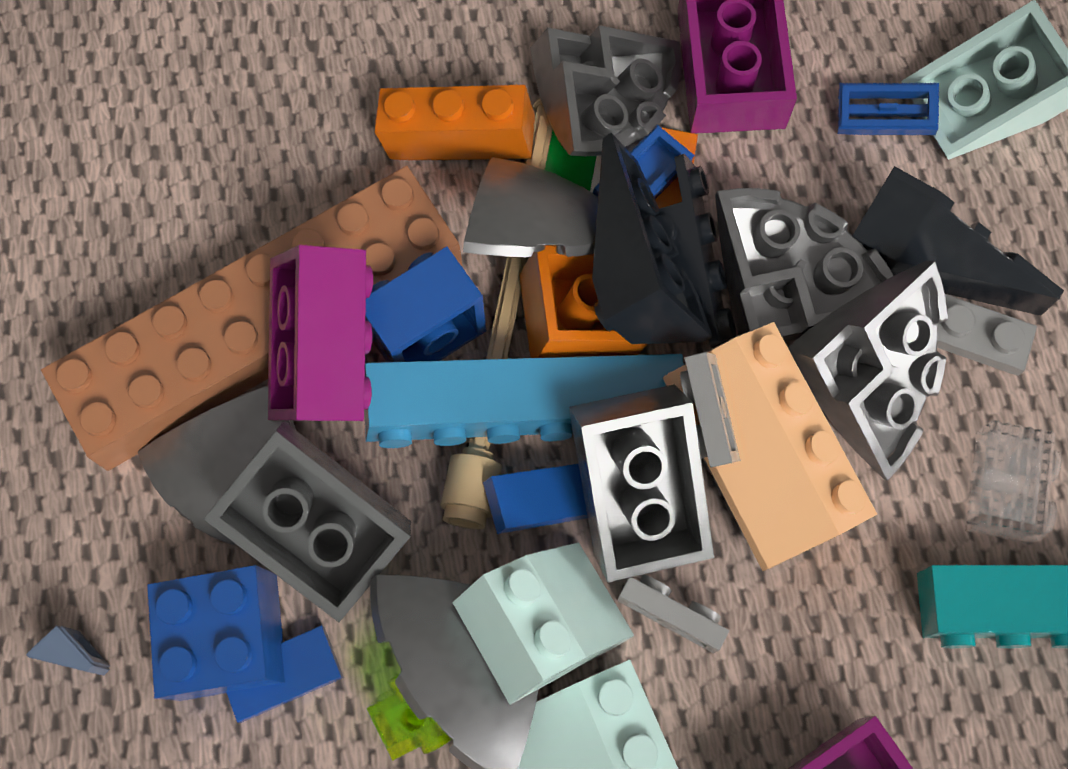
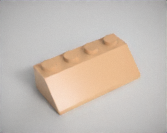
(792, 471)

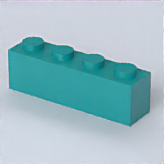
(994, 603)

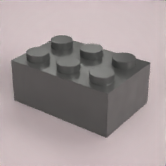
(642, 482)
(310, 522)

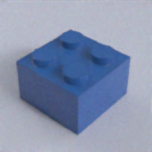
(425, 310)
(215, 633)

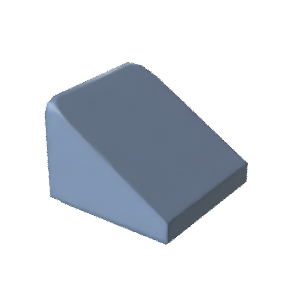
(69, 649)

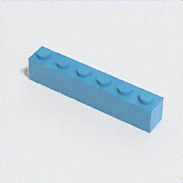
(498, 396)

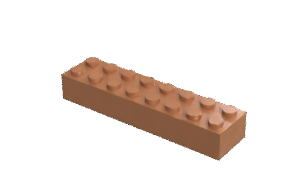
(215, 334)

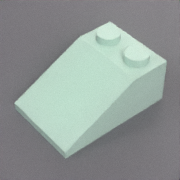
(998, 82)
(541, 618)
(597, 726)

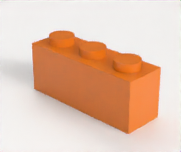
(456, 122)

